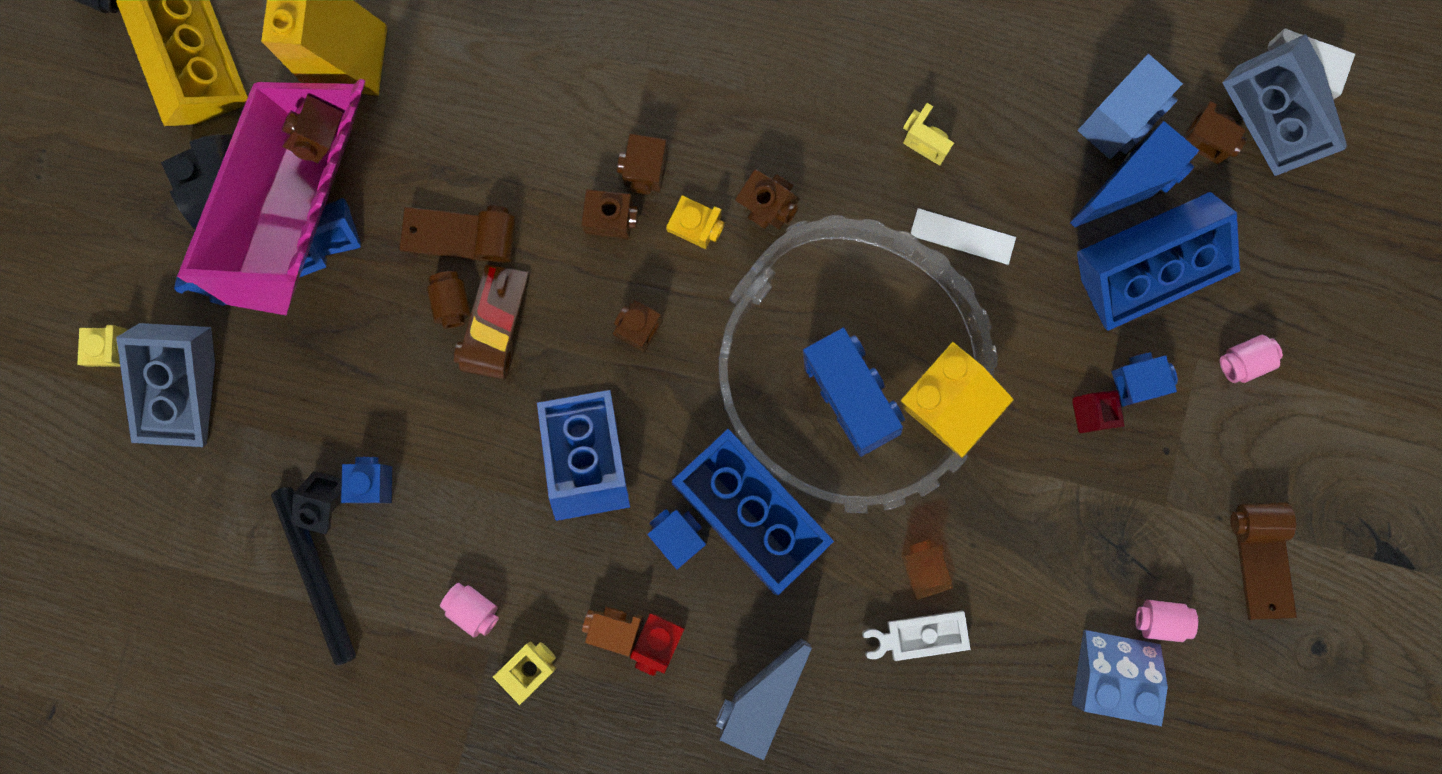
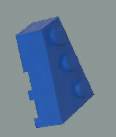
(853, 391)

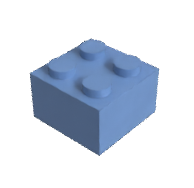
(1131, 108)

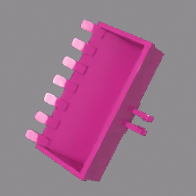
(266, 200)

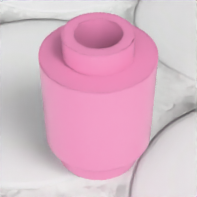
(1251, 359)
(469, 610)
(1166, 621)

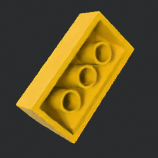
(183, 59)

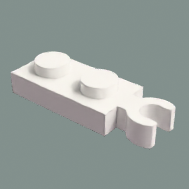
(921, 636)

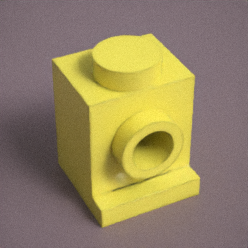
(516, 680)

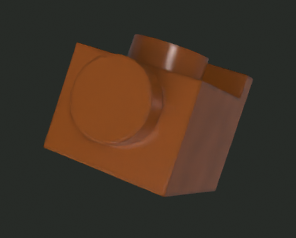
(611, 630)

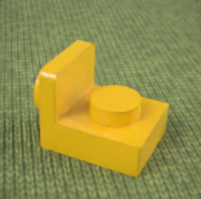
(696, 222)

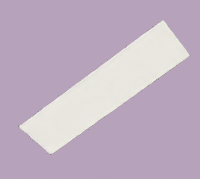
(963, 236)

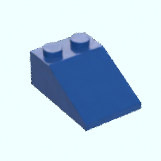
(1151, 167)
(582, 455)

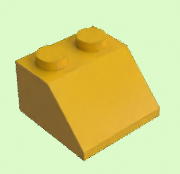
(956, 400)

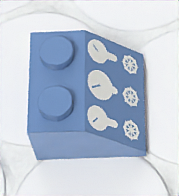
(1121, 678)

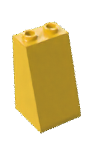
(326, 41)

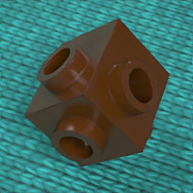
(768, 200)

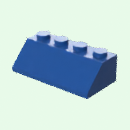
(1160, 260)
(752, 512)

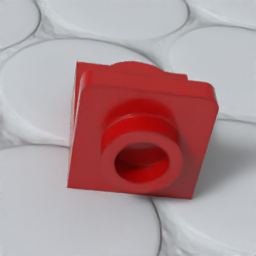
(656, 644)

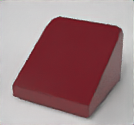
(1098, 411)

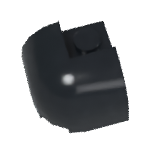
(194, 174)

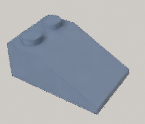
(1287, 105)
(167, 383)
(760, 704)

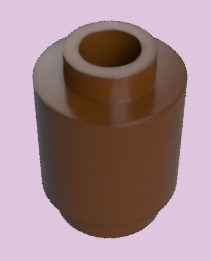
(448, 299)

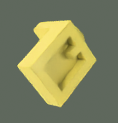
(927, 141)
(99, 346)

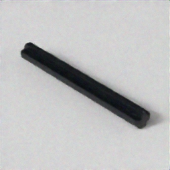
(314, 580)

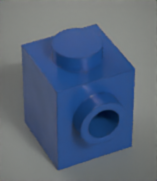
(1145, 379)
(366, 481)
(676, 536)

